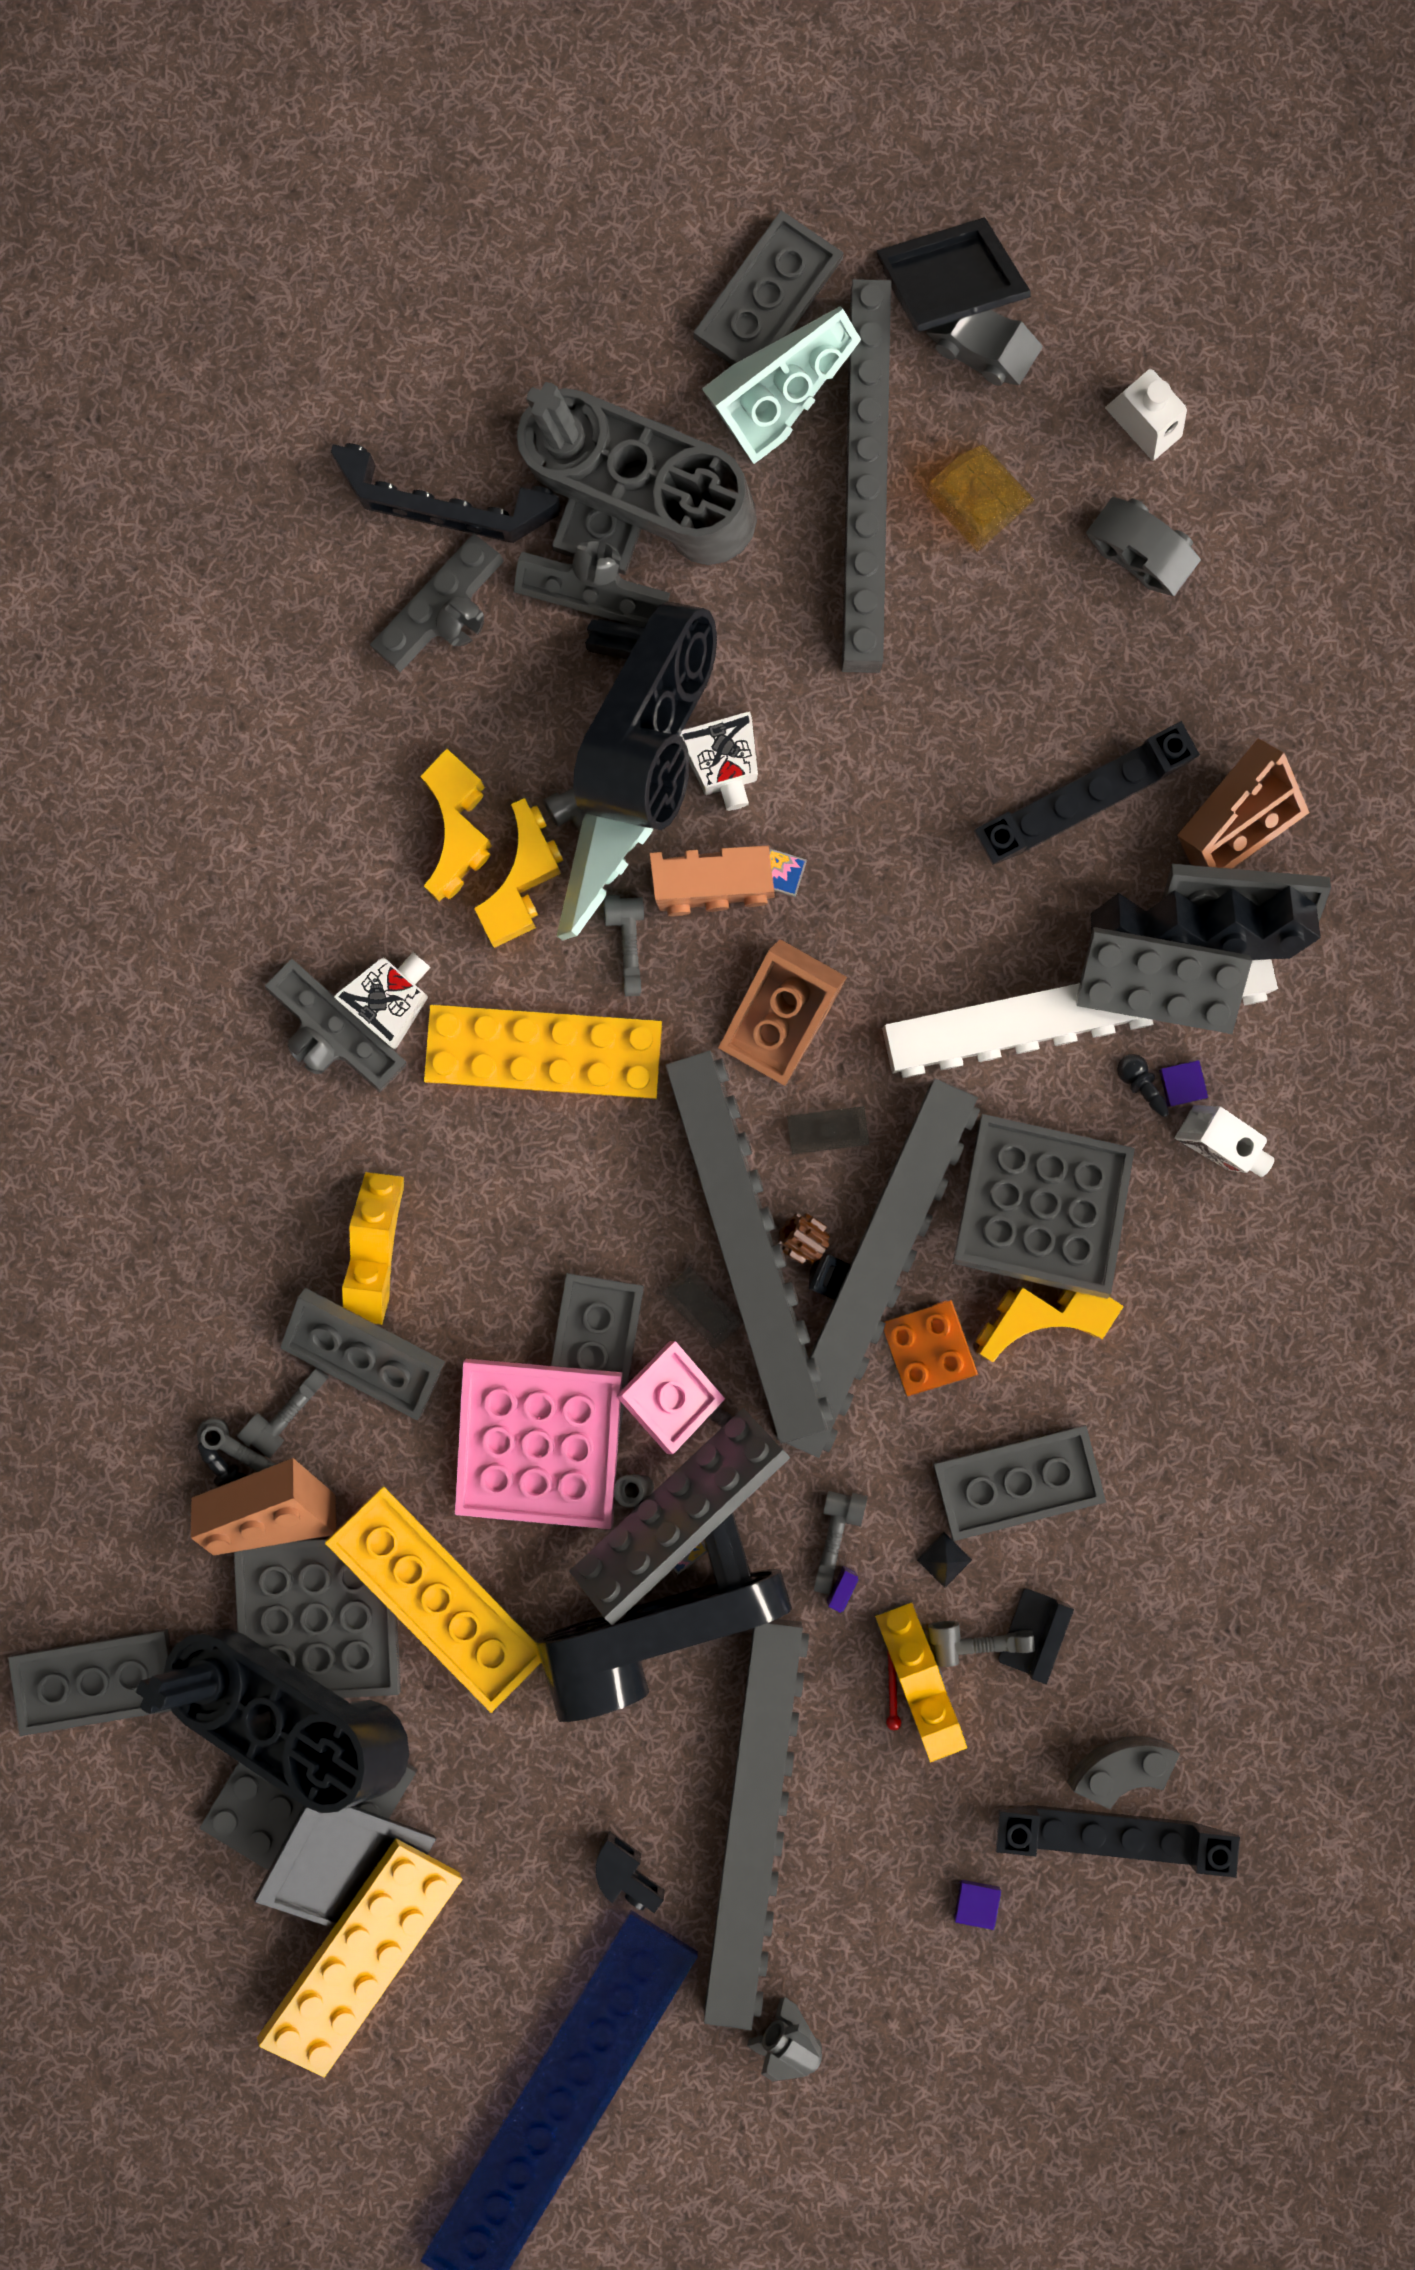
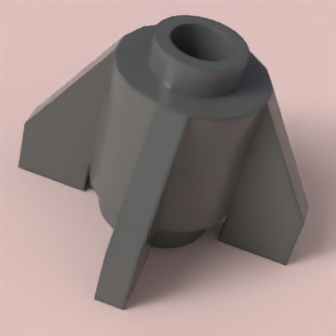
(788, 2045)

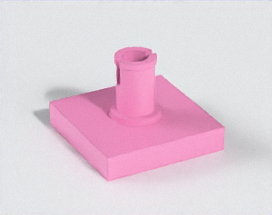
(670, 1397)

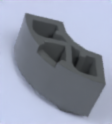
(989, 344)
(1143, 545)
(1123, 1766)

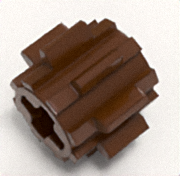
(804, 1238)

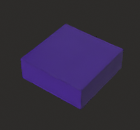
(1183, 1083)
(842, 1589)
(977, 1904)

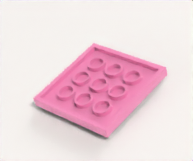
(538, 1443)

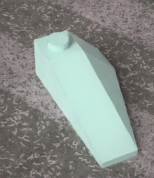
(774, 385)
(596, 863)

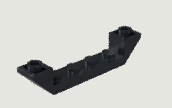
(532, 508)
(1087, 796)
(1117, 1835)

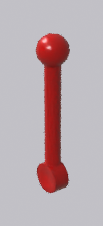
(893, 1721)

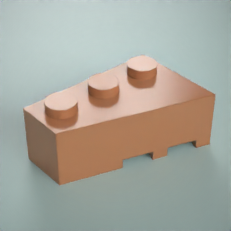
(1245, 810)
(712, 879)
(263, 1510)

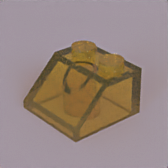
(978, 496)

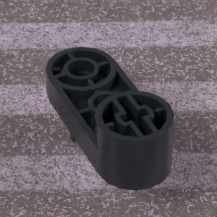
(633, 753)
(598, 1664)
(323, 1746)

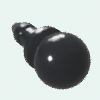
(1134, 1071)
(219, 1467)

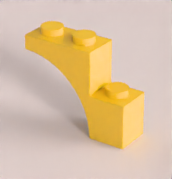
(464, 845)
(506, 912)
(371, 1246)
(1025, 1313)
(921, 1682)

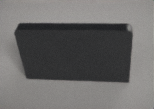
(1049, 1622)

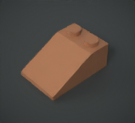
(782, 1011)

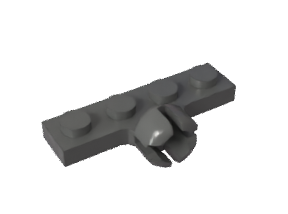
(588, 585)
(441, 606)
(331, 1030)

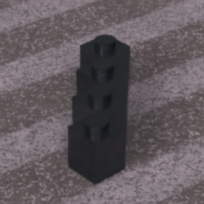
(1229, 923)

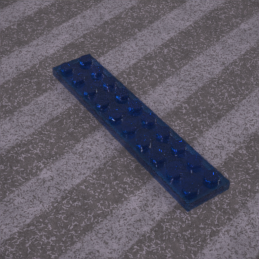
(562, 2100)

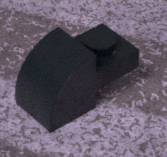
(617, 1873)

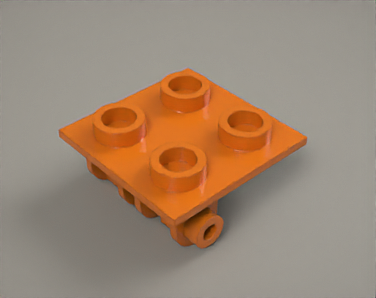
(929, 1348)

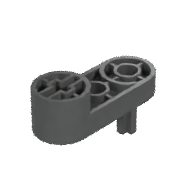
(681, 472)

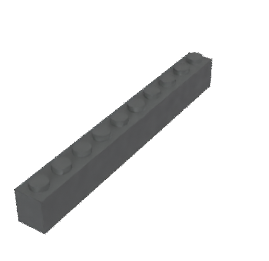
(866, 478)
(748, 1248)
(887, 1249)
(753, 1824)

